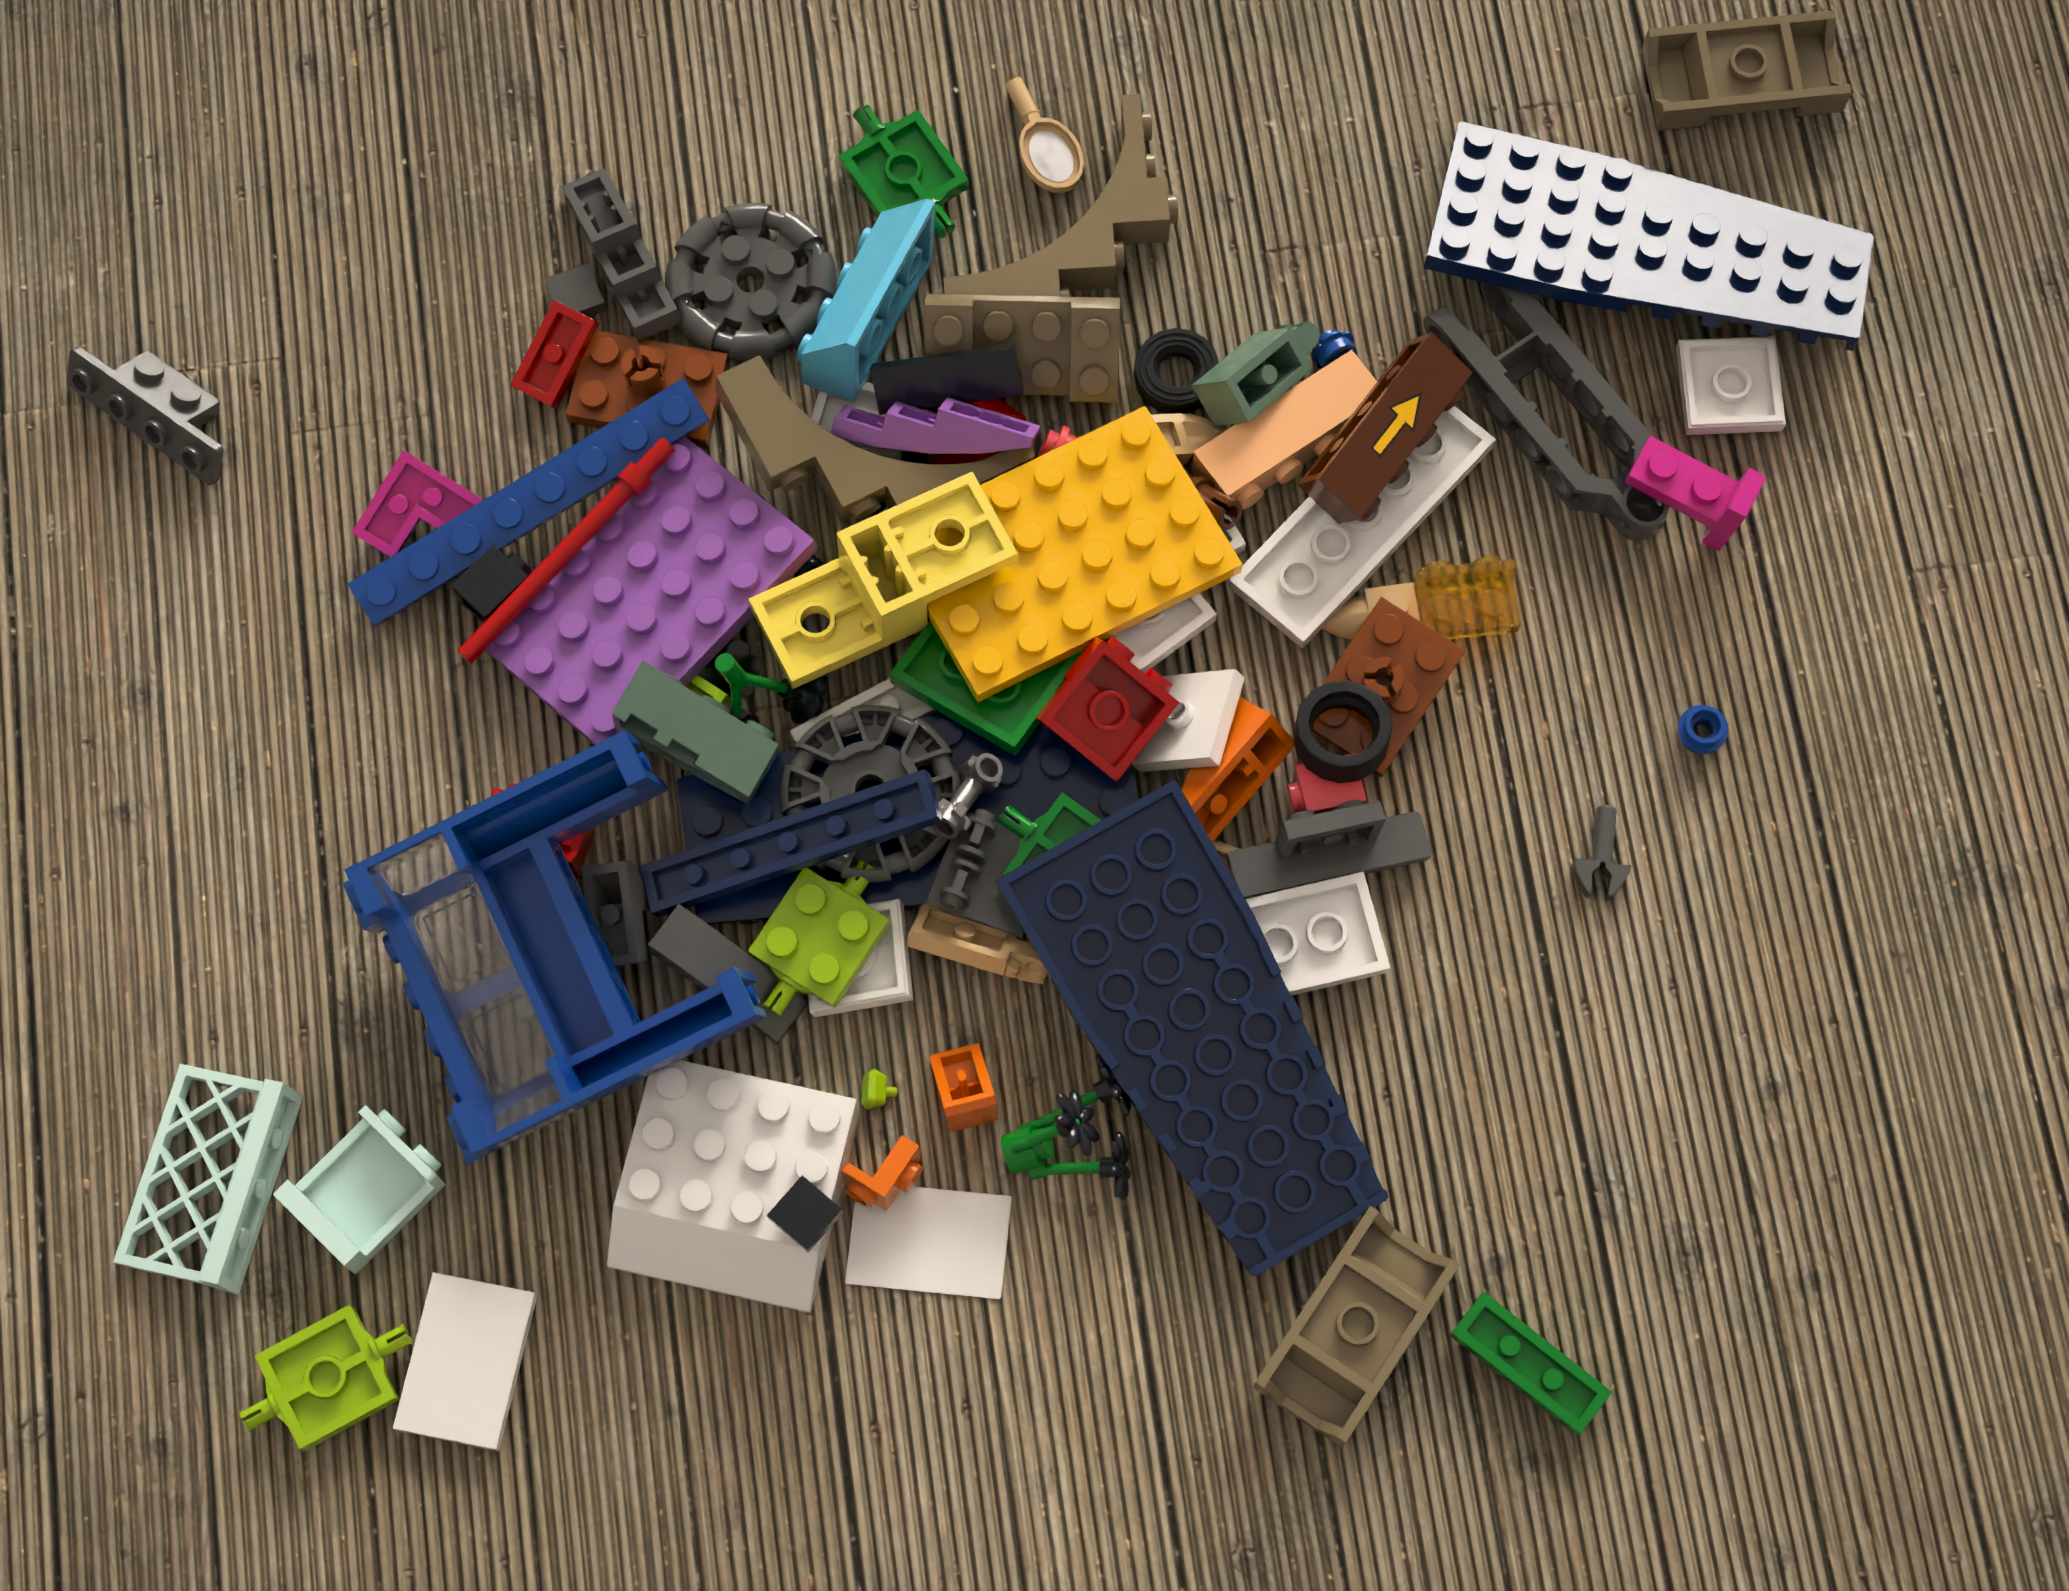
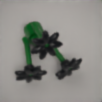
(1032, 1143)

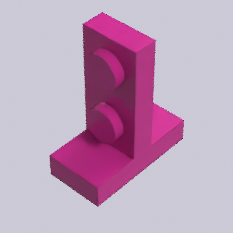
(1695, 489)

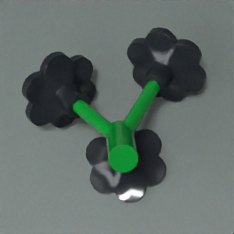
(738, 673)

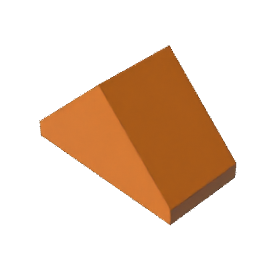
(964, 1087)

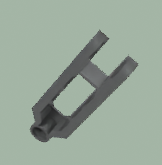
(1547, 346)

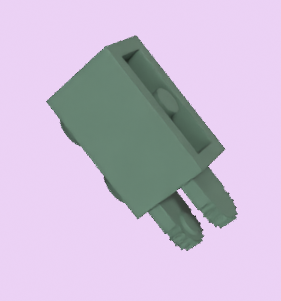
(1256, 373)

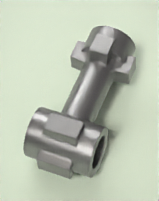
(977, 776)

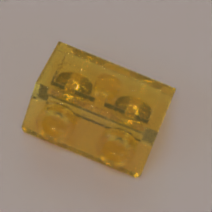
(1468, 597)

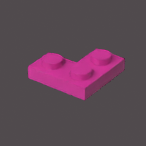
(404, 498)

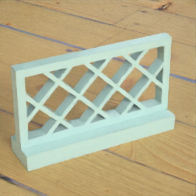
(244, 1198)

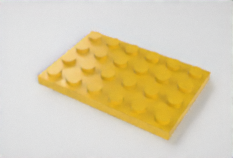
(1101, 544)

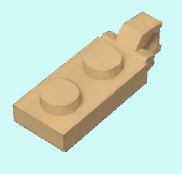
(974, 945)

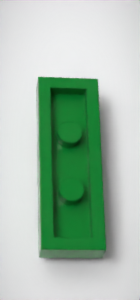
(1530, 1364)

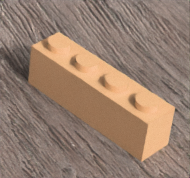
(1285, 433)

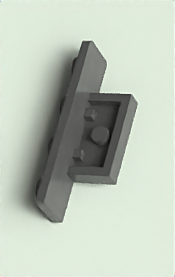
(154, 405)
(1330, 846)

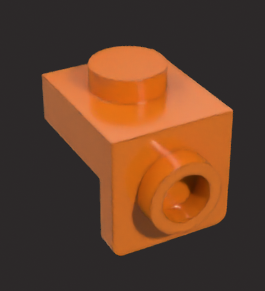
(896, 1173)

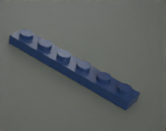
(791, 843)

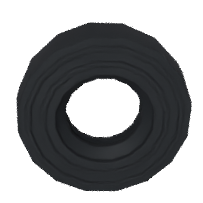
(1159, 348)

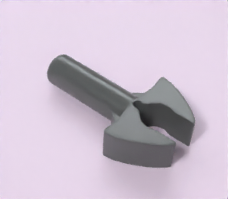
(1601, 856)

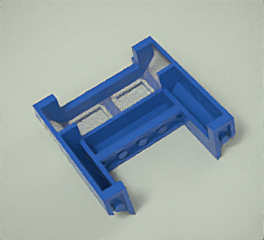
(513, 959)

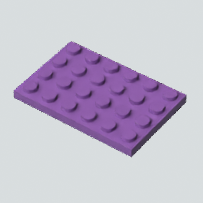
(652, 586)

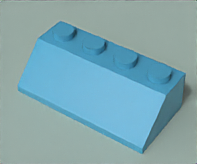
(868, 300)

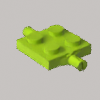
(818, 938)
(326, 1378)

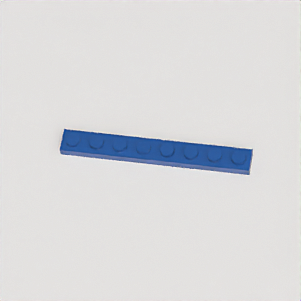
(526, 503)

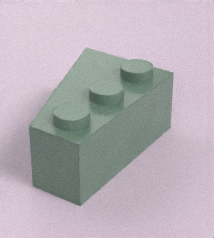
(695, 733)

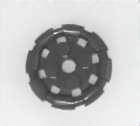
(746, 256)
(869, 761)

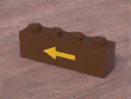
(1386, 429)

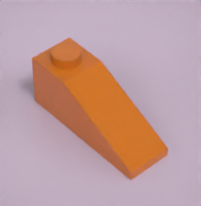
(1250, 756)

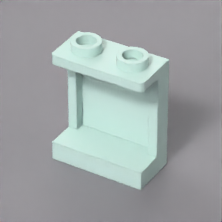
(363, 1190)

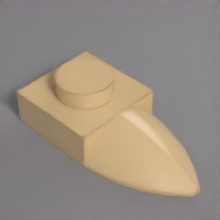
(1186, 432)
(1356, 610)

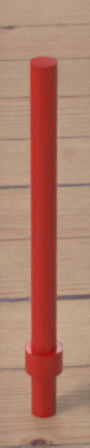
(633, 480)

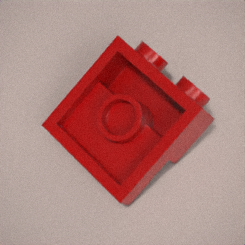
(1108, 706)

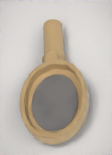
(1045, 145)

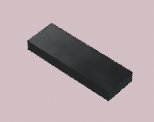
(958, 375)

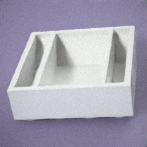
(708, 1169)

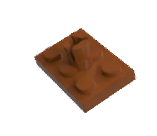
(625, 372)
(1401, 664)

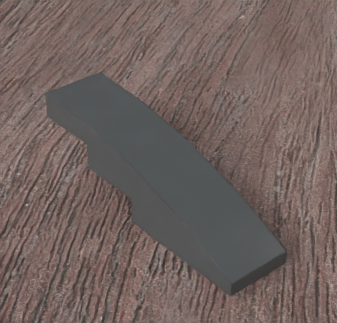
(621, 254)

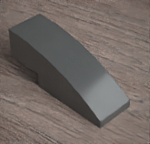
(703, 952)

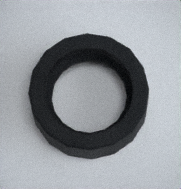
(1351, 697)

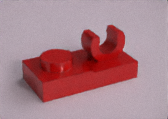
(555, 354)

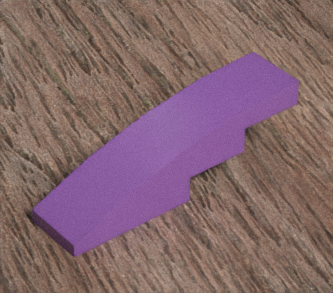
(952, 430)

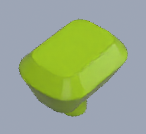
(875, 1090)

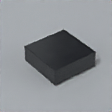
(805, 1213)

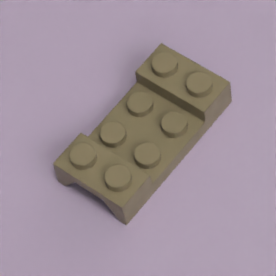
(1743, 68)
(1061, 341)
(1355, 1328)

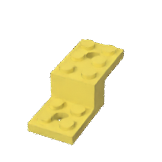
(883, 579)

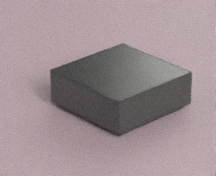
(577, 290)

